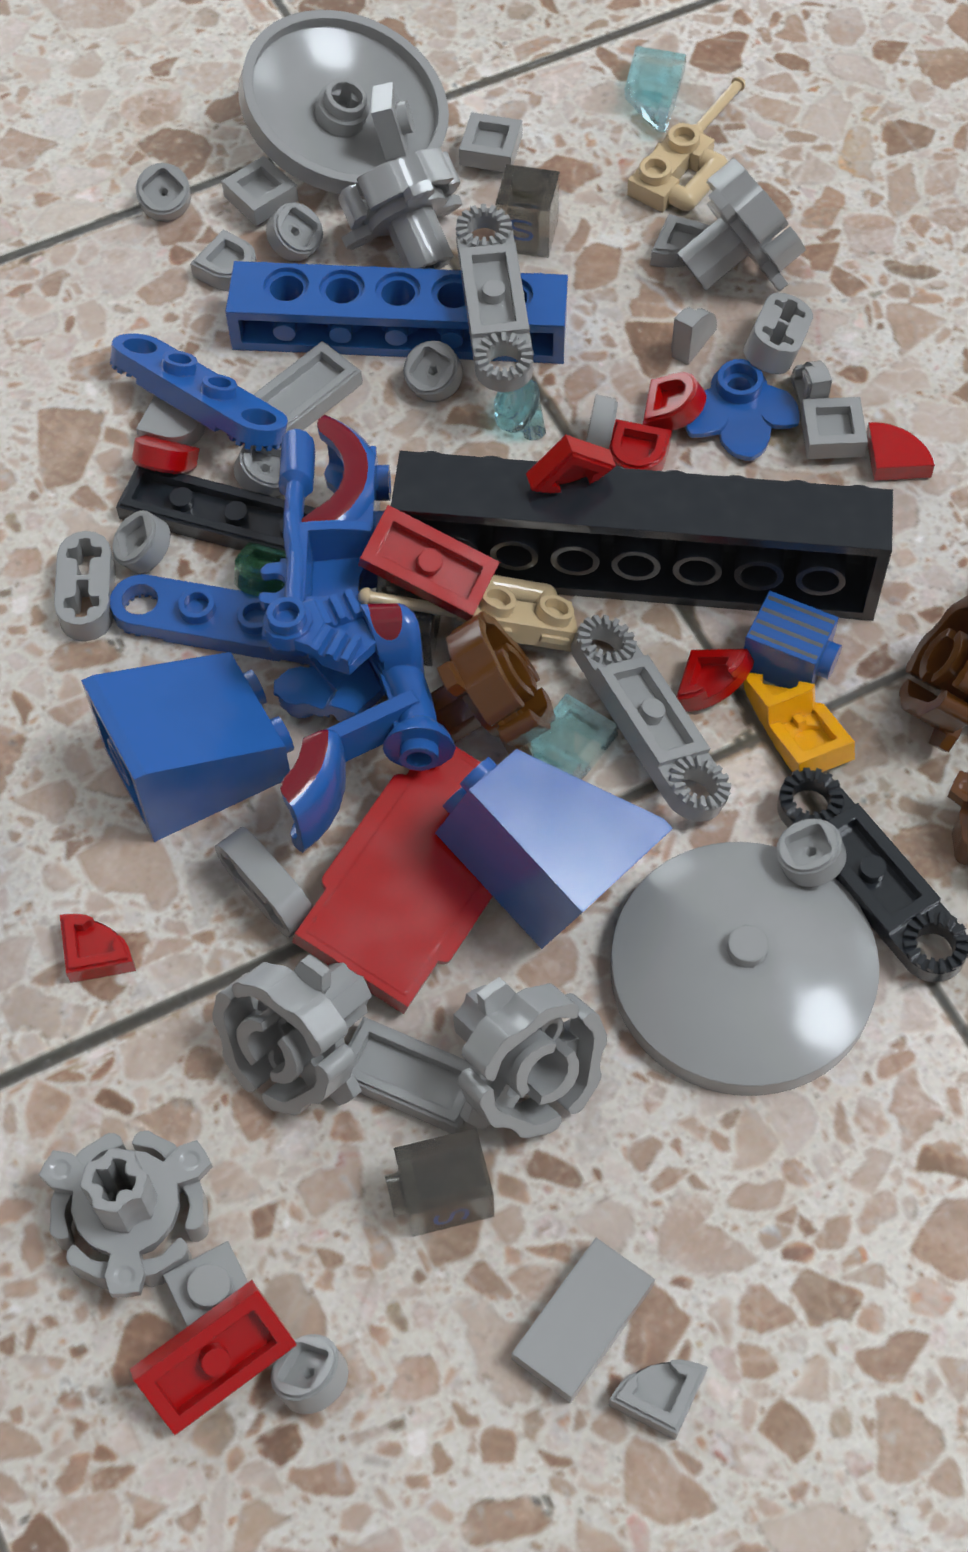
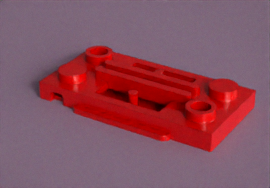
(396, 890)

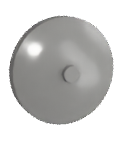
(312, 89)
(742, 971)

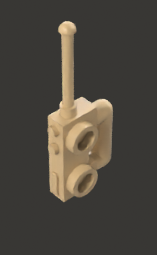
(682, 149)
(524, 608)

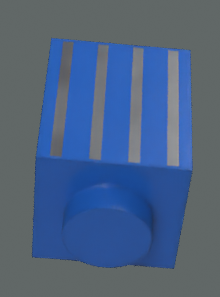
(792, 642)

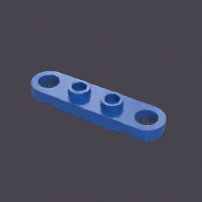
(198, 391)
(195, 616)

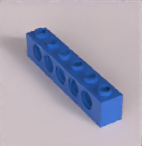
(375, 310)

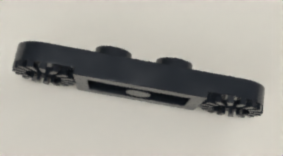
(881, 879)

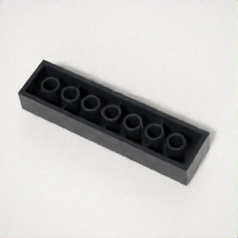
(661, 532)

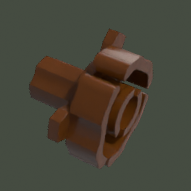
(942, 664)
(491, 687)

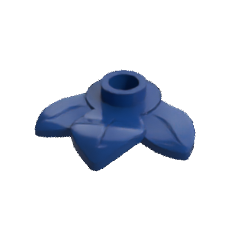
(743, 410)

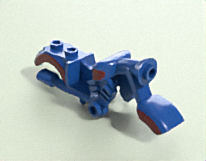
(353, 646)

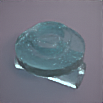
(521, 411)

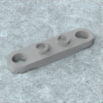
(494, 298)
(650, 718)

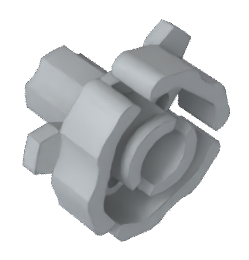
(405, 202)
(742, 229)
(292, 1031)
(524, 1049)
(127, 1207)

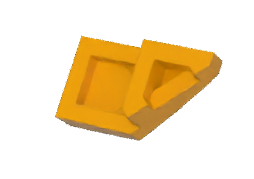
(798, 726)

